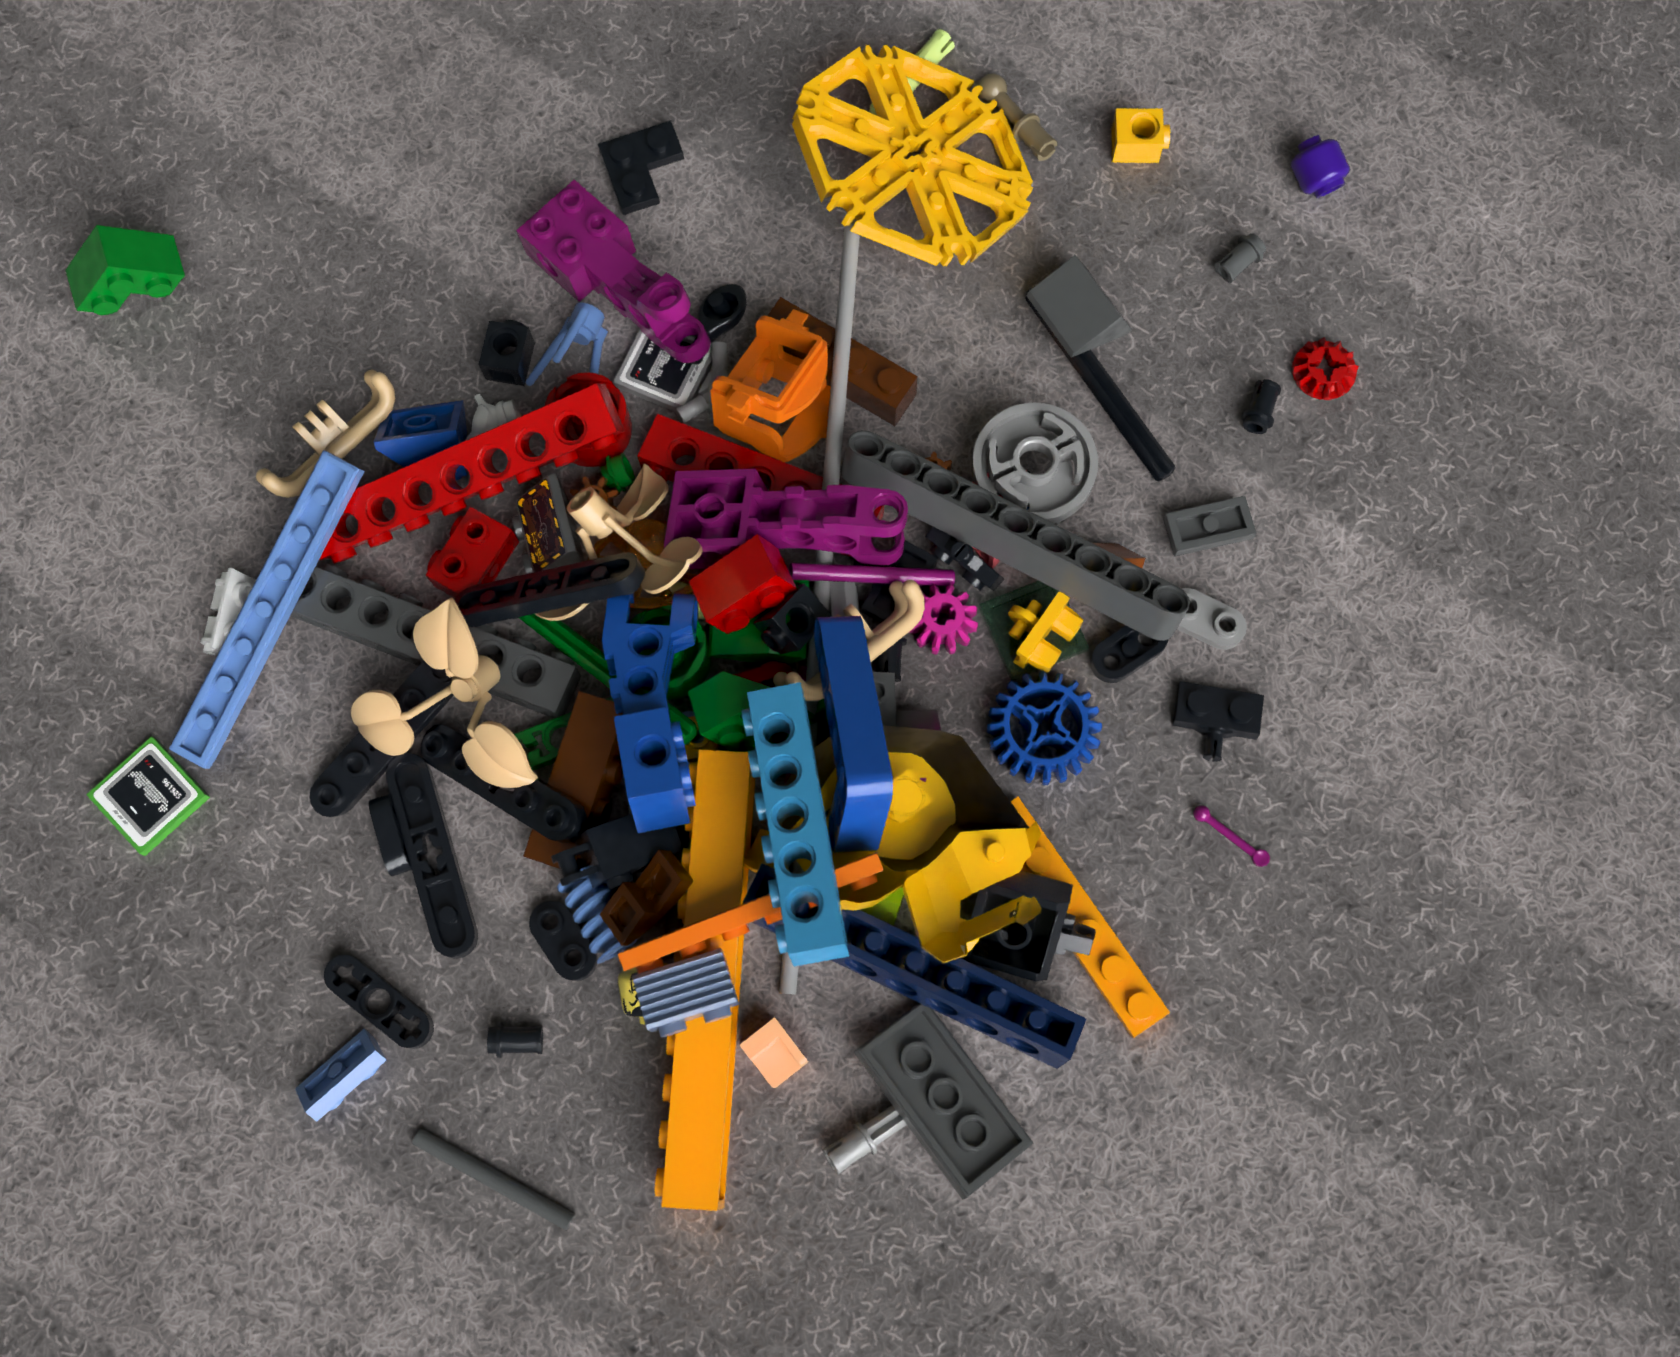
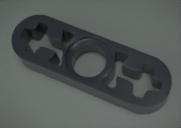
(361, 973)

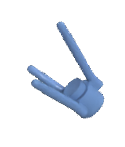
(581, 327)

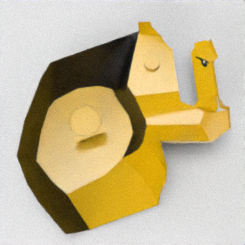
(938, 839)

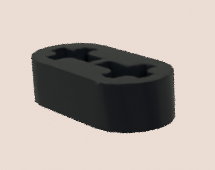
(389, 835)

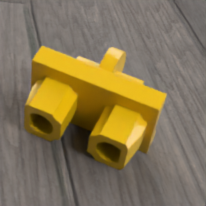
(1035, 648)

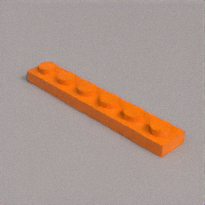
(734, 921)

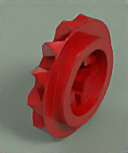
(1312, 379)

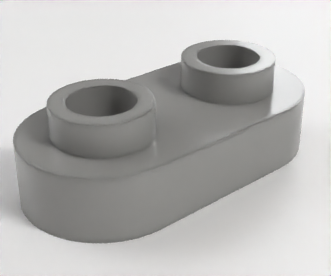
(1204, 622)

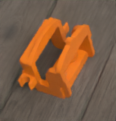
(804, 394)

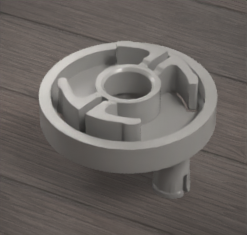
(1018, 432)

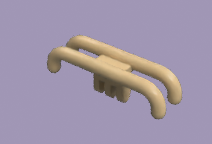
(333, 435)
(906, 615)

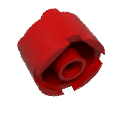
(575, 427)

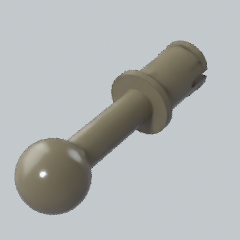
(1025, 126)

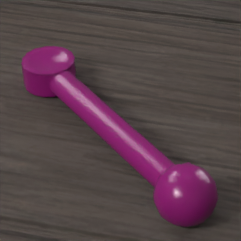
(1259, 857)

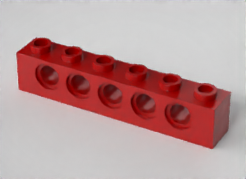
(672, 439)

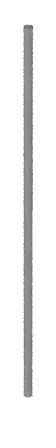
(831, 476)

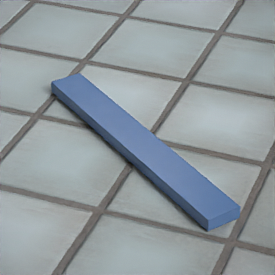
(266, 610)

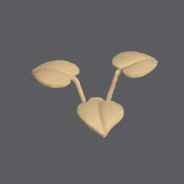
(600, 520)
(447, 644)

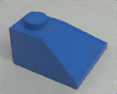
(422, 432)

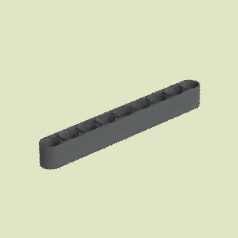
(1017, 536)

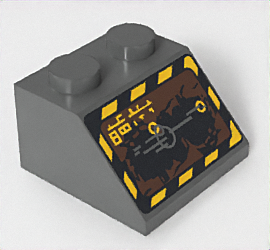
(547, 527)

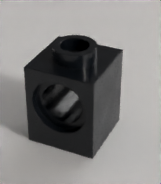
(510, 367)
(803, 609)

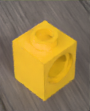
(1138, 121)

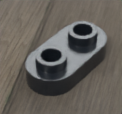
(1128, 652)
(562, 940)

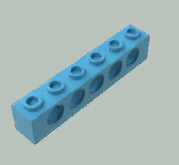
(823, 934)

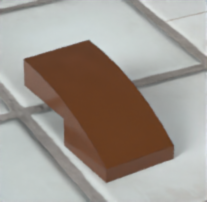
(643, 903)

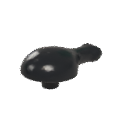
(722, 311)

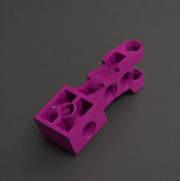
(593, 250)
(734, 505)

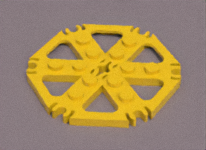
(901, 130)

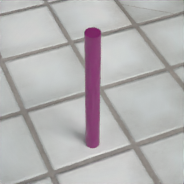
(870, 574)

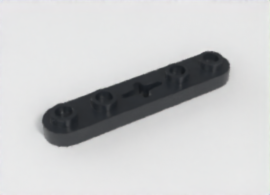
(551, 589)
(360, 763)
(535, 804)
(444, 895)

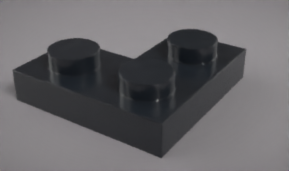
(632, 157)

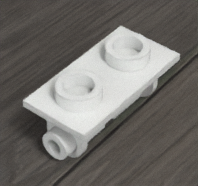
(228, 600)

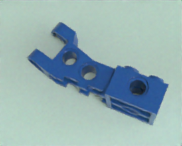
(648, 742)

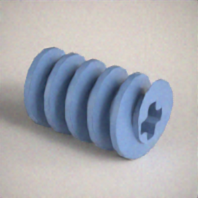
(591, 903)

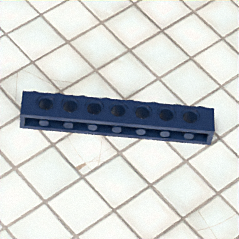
(950, 988)

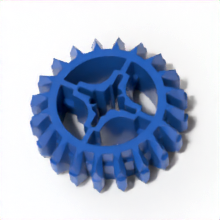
(1059, 738)

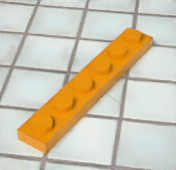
(1108, 962)

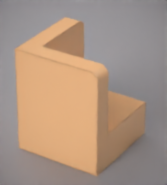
(774, 1053)

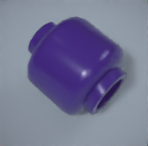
(1320, 166)

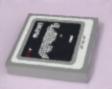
(659, 376)

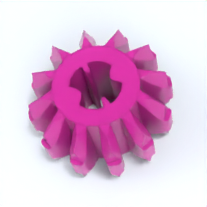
(955, 628)

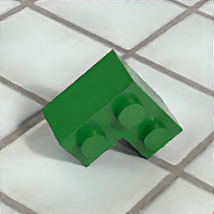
(122, 263)

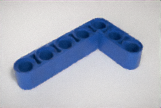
(856, 735)

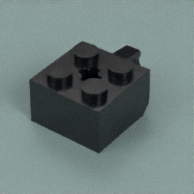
(1030, 948)

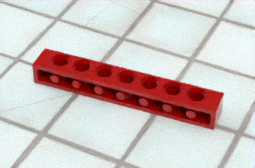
(590, 404)

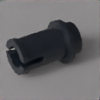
(1259, 414)
(891, 659)
(514, 1039)

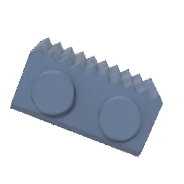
(686, 992)

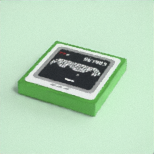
(148, 796)

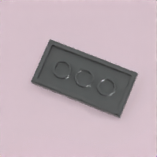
(943, 1099)

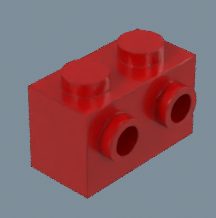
(472, 554)
(742, 585)

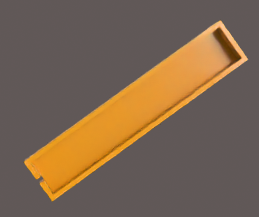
(705, 1052)

